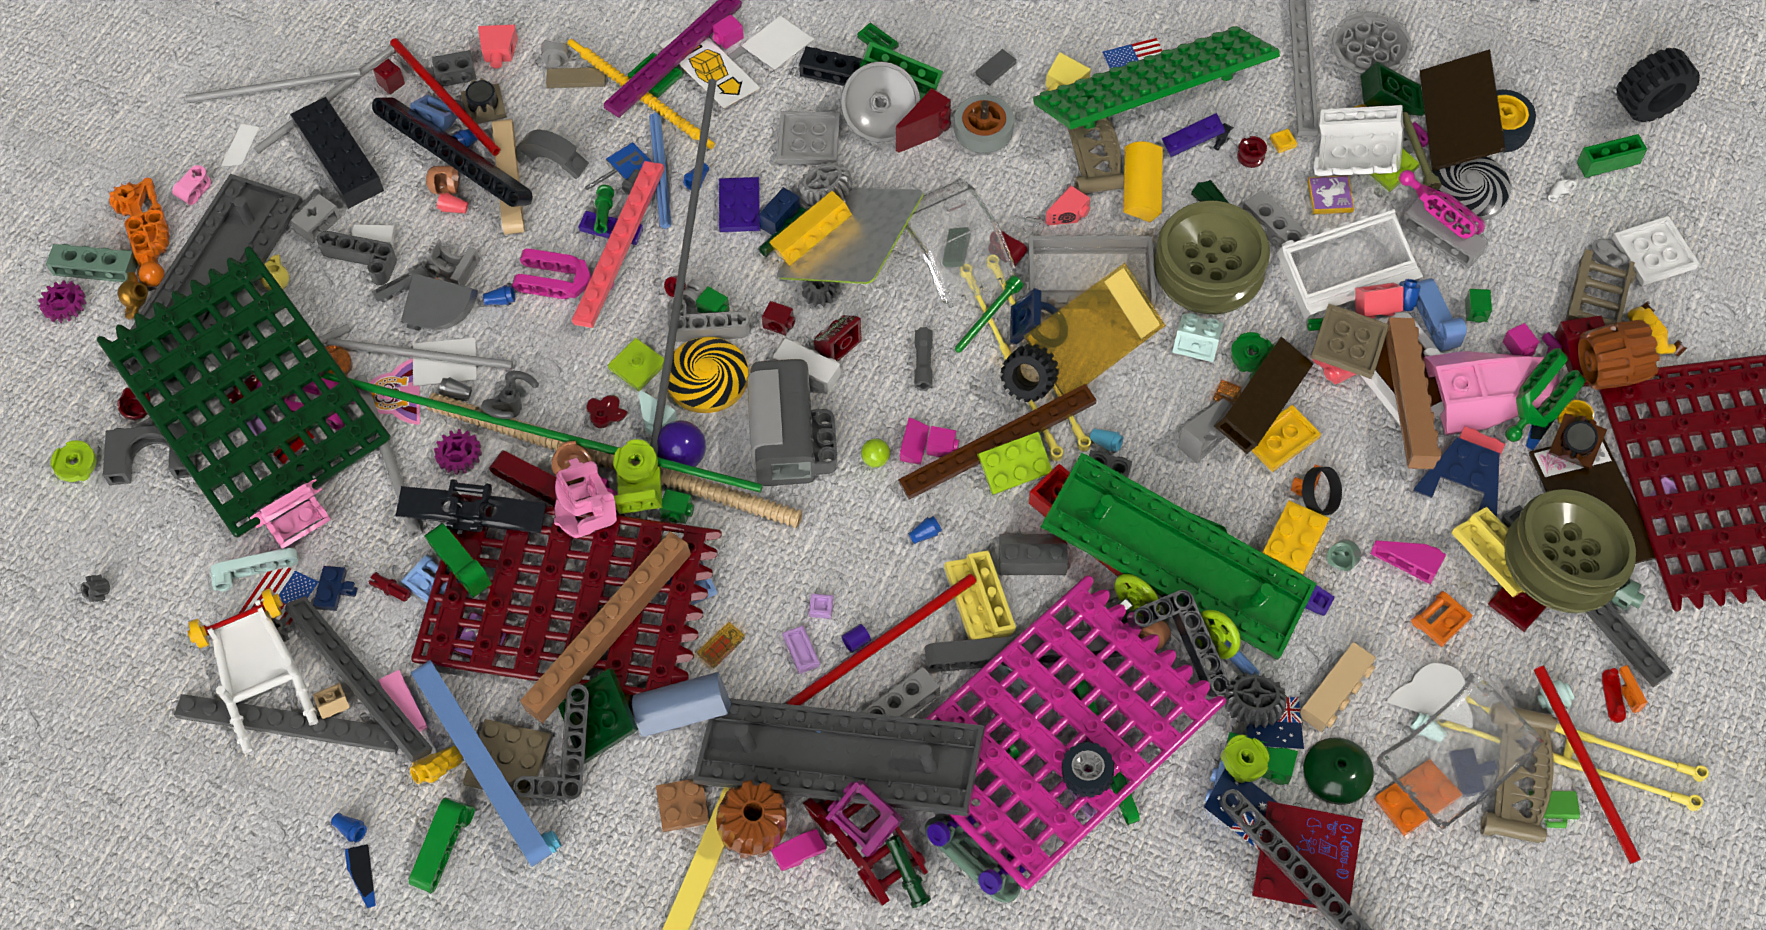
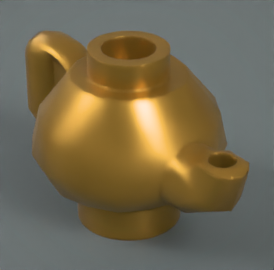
(132, 295)

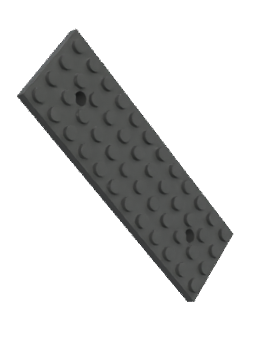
(237, 218)
(900, 758)

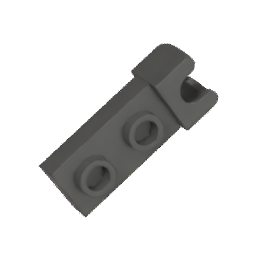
(400, 284)

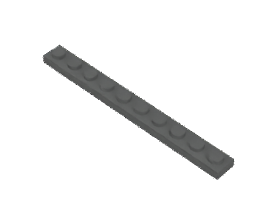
(1620, 633)
(358, 679)
(287, 723)

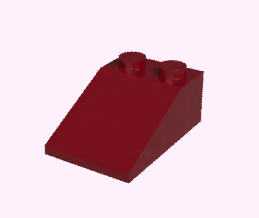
(924, 122)
(1568, 336)

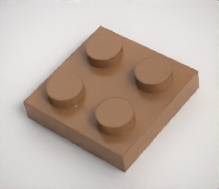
(682, 805)

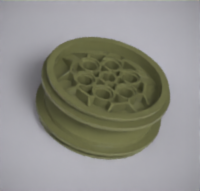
(1204, 280)
(1569, 551)

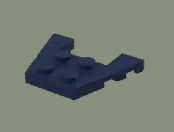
(1467, 466)

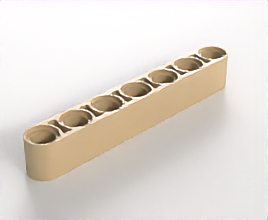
(507, 161)

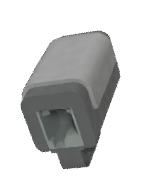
(783, 427)

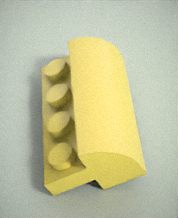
(1485, 539)
(984, 603)

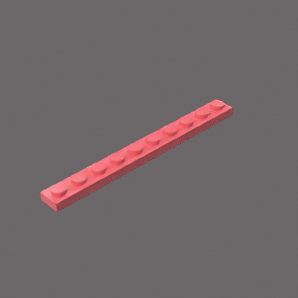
(618, 245)

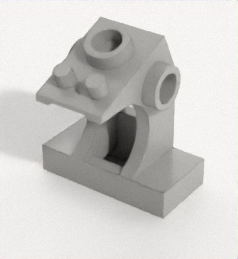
(441, 255)

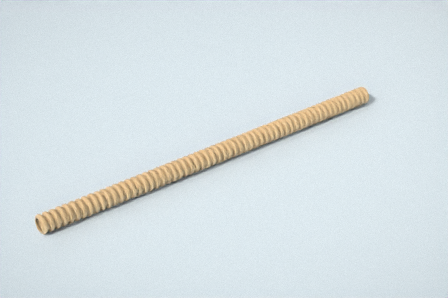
(669, 477)

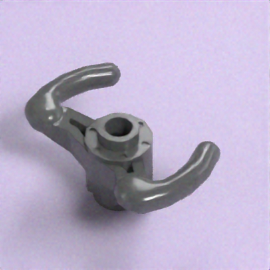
(509, 398)

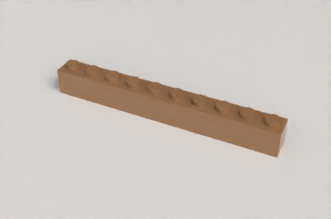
(605, 627)

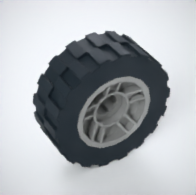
(1098, 761)

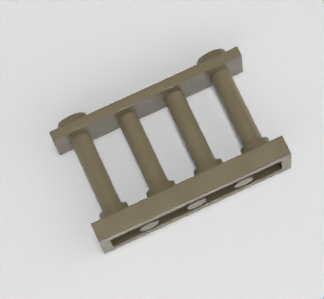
(1583, 281)

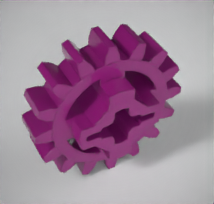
(62, 301)
(457, 451)

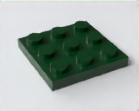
(607, 715)

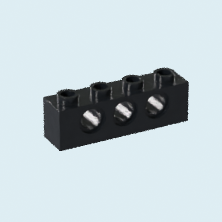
(827, 65)

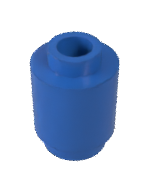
(1410, 294)

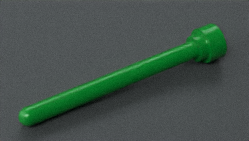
(1012, 286)

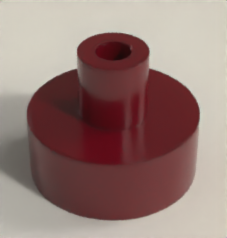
(670, 284)

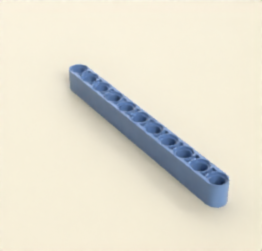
(481, 764)

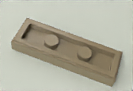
(575, 77)

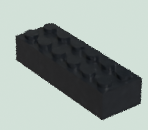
(337, 152)

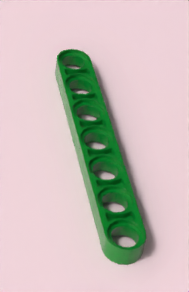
(1128, 805)

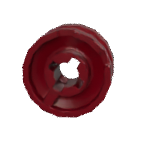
(1252, 152)

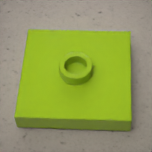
(636, 364)

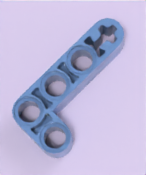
(1443, 329)

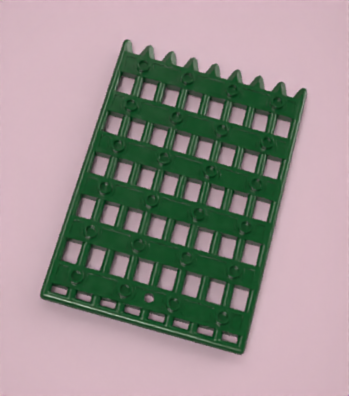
(254, 403)

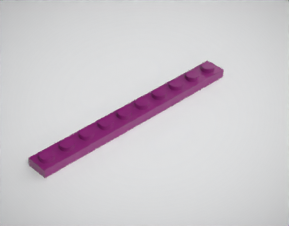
(669, 57)

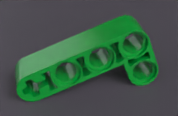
(458, 560)
(439, 843)

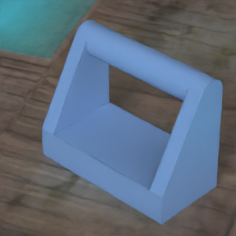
(438, 118)

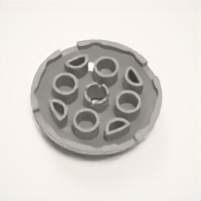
(1369, 39)

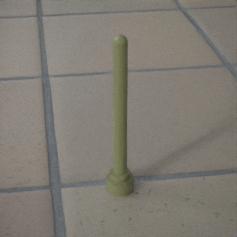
(1430, 179)

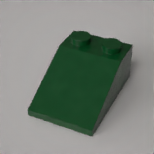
(1388, 88)

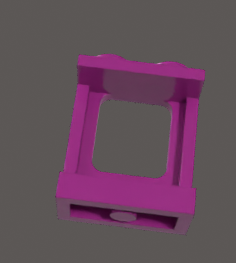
(881, 829)

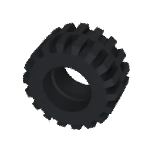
(1018, 383)

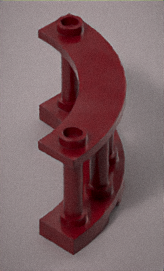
(847, 845)

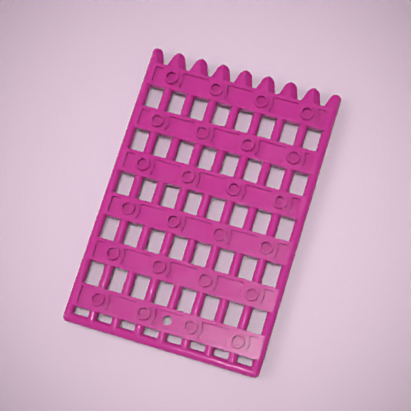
(1075, 712)

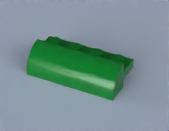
(922, 74)

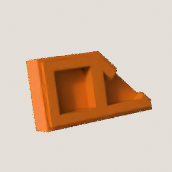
(1632, 691)

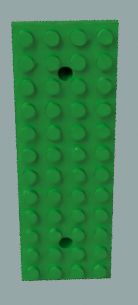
(1155, 77)
(1178, 552)

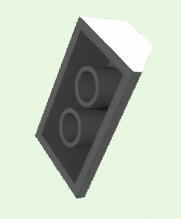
(1032, 554)

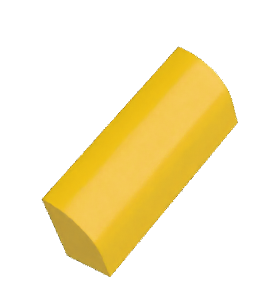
(1143, 180)

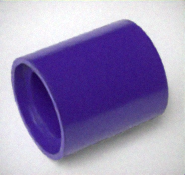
(856, 638)

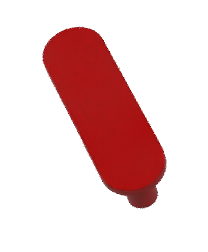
(1613, 695)

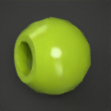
(875, 452)

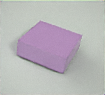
(821, 606)

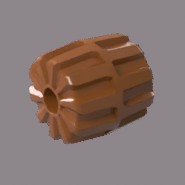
(1618, 354)
(751, 819)

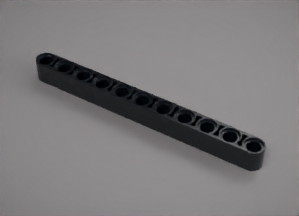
(452, 152)

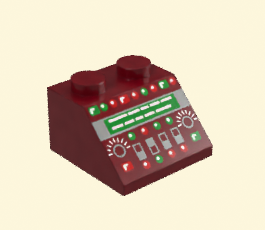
(839, 337)

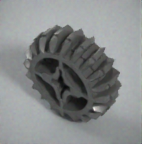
(1255, 700)

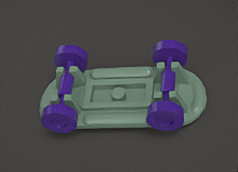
(972, 858)

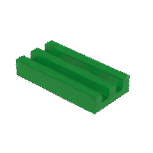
(865, 36)

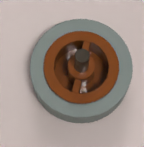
(984, 123)

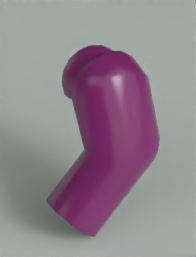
(1422, 135)
(1551, 342)

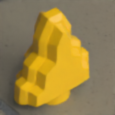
(435, 765)

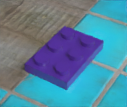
(739, 204)

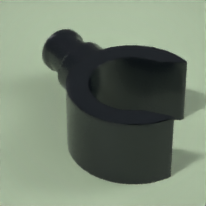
(1223, 138)

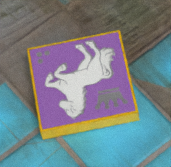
(1330, 195)

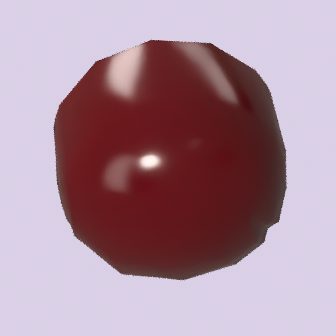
(130, 406)

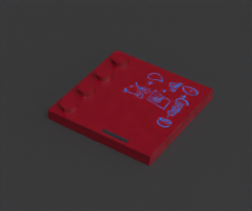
(1323, 840)

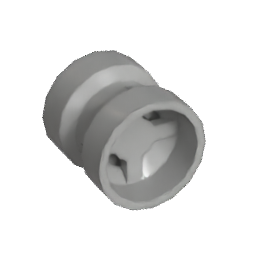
(693, 291)

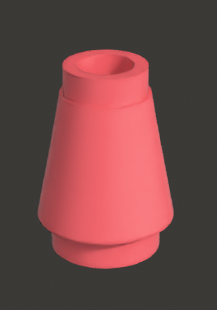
(451, 204)

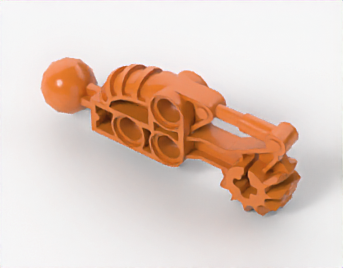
(146, 230)

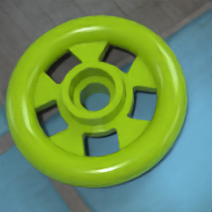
(1137, 593)
(1219, 634)

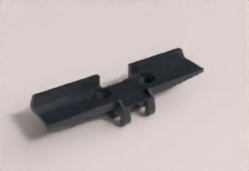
(470, 516)

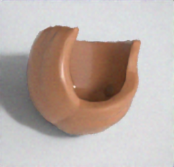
(567, 452)

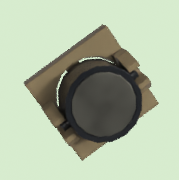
(482, 99)

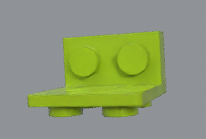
(639, 496)

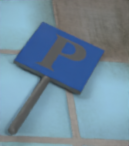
(624, 163)

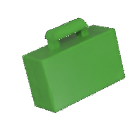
(1561, 806)

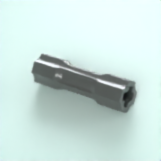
(923, 373)

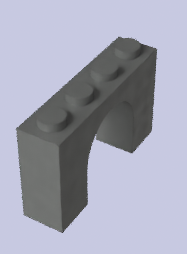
(124, 444)

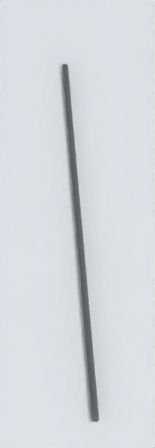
(666, 370)

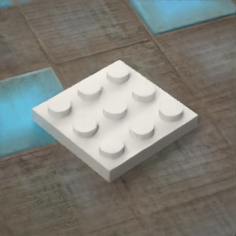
(1656, 250)

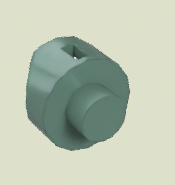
(1344, 555)
(1628, 595)

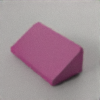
(914, 442)

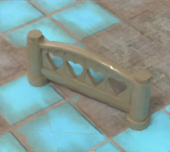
(1091, 178)
(1506, 819)

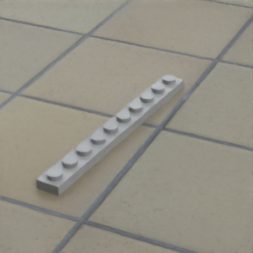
(1303, 68)

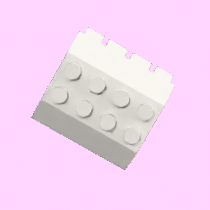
(1360, 140)

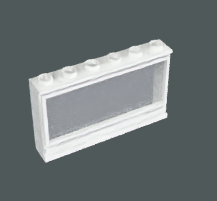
(1354, 255)

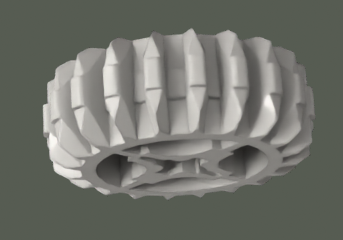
(823, 180)

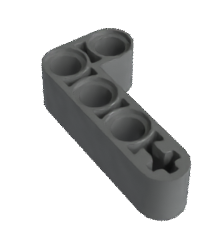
(370, 252)

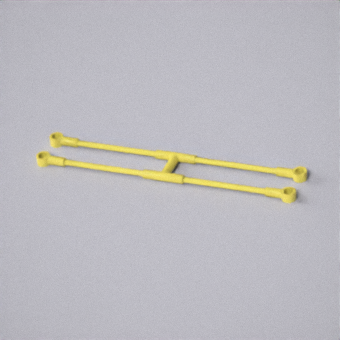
(1048, 437)
(1566, 760)

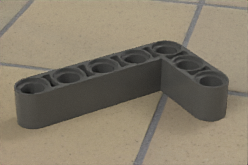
(567, 753)

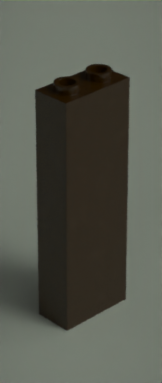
(1263, 395)

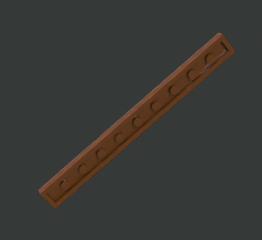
(966, 456)

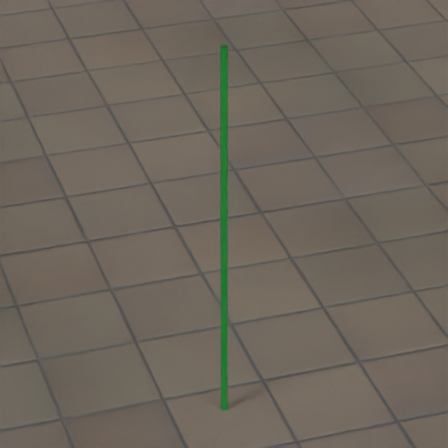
(749, 485)

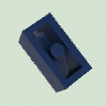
(780, 208)

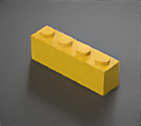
(810, 228)

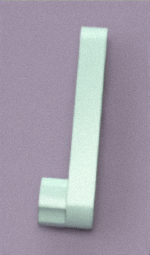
(226, 571)

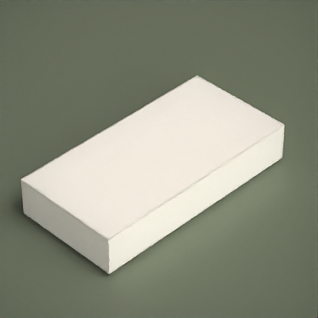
(376, 232)

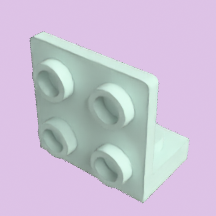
(1198, 337)

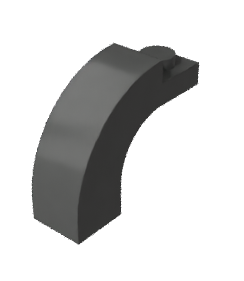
(554, 147)

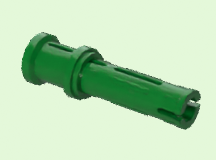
(603, 204)

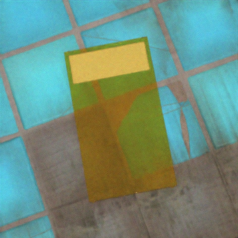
(1097, 328)

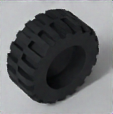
(1658, 84)

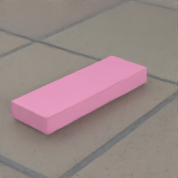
(399, 692)

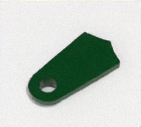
(1208, 192)

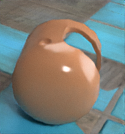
(442, 176)

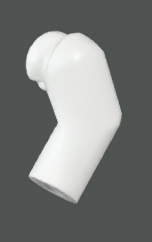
(1561, 187)

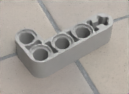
(734, 324)

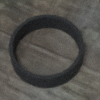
(1335, 490)

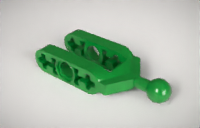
(1534, 387)

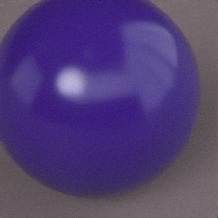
(681, 443)

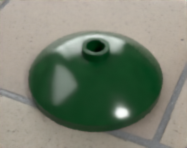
(1335, 783)

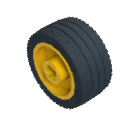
(1517, 118)

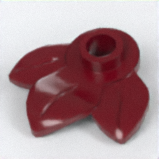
(605, 411)

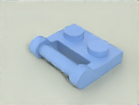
(421, 582)

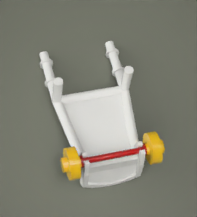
(251, 659)

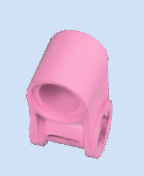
(190, 187)

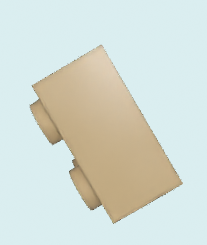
(331, 701)

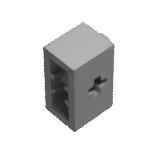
(315, 218)

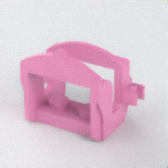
(600, 502)
(295, 519)

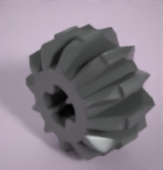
(819, 292)

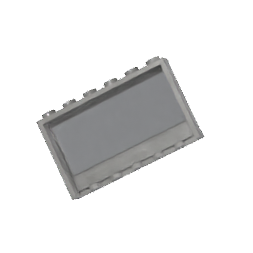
(1072, 264)

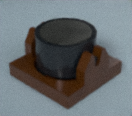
(1579, 439)

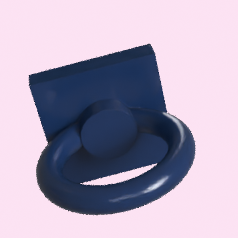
(1027, 315)

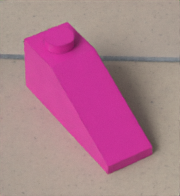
(1412, 558)

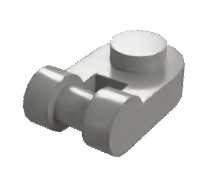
(1604, 250)

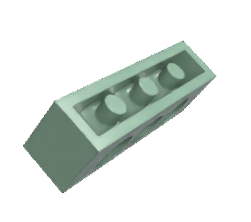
(91, 262)

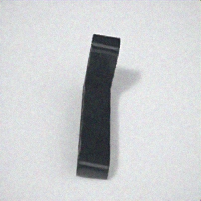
(1187, 634)

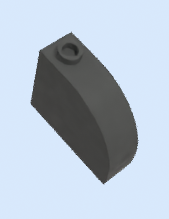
(436, 303)

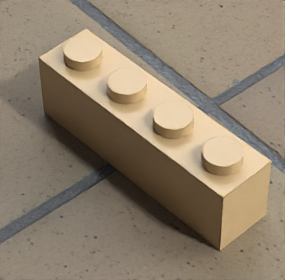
(1337, 687)

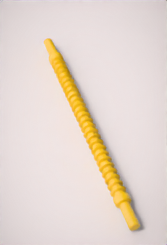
(656, 105)

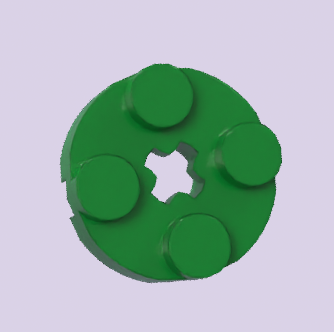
(1241, 347)

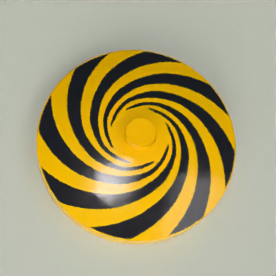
(707, 375)

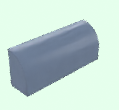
(680, 704)

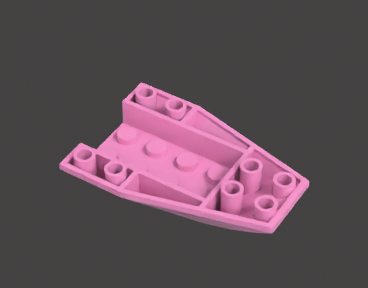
(1481, 387)

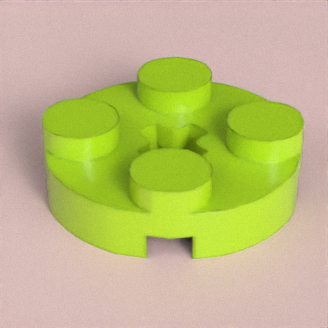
(78, 471)
(640, 472)
(1237, 766)

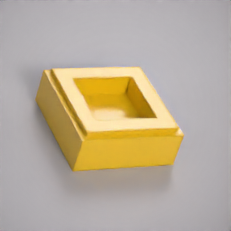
(1283, 140)

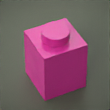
(727, 32)
(1521, 341)
(941, 441)

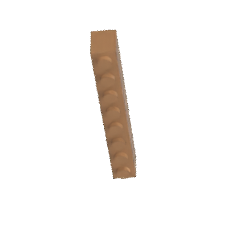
(1412, 394)

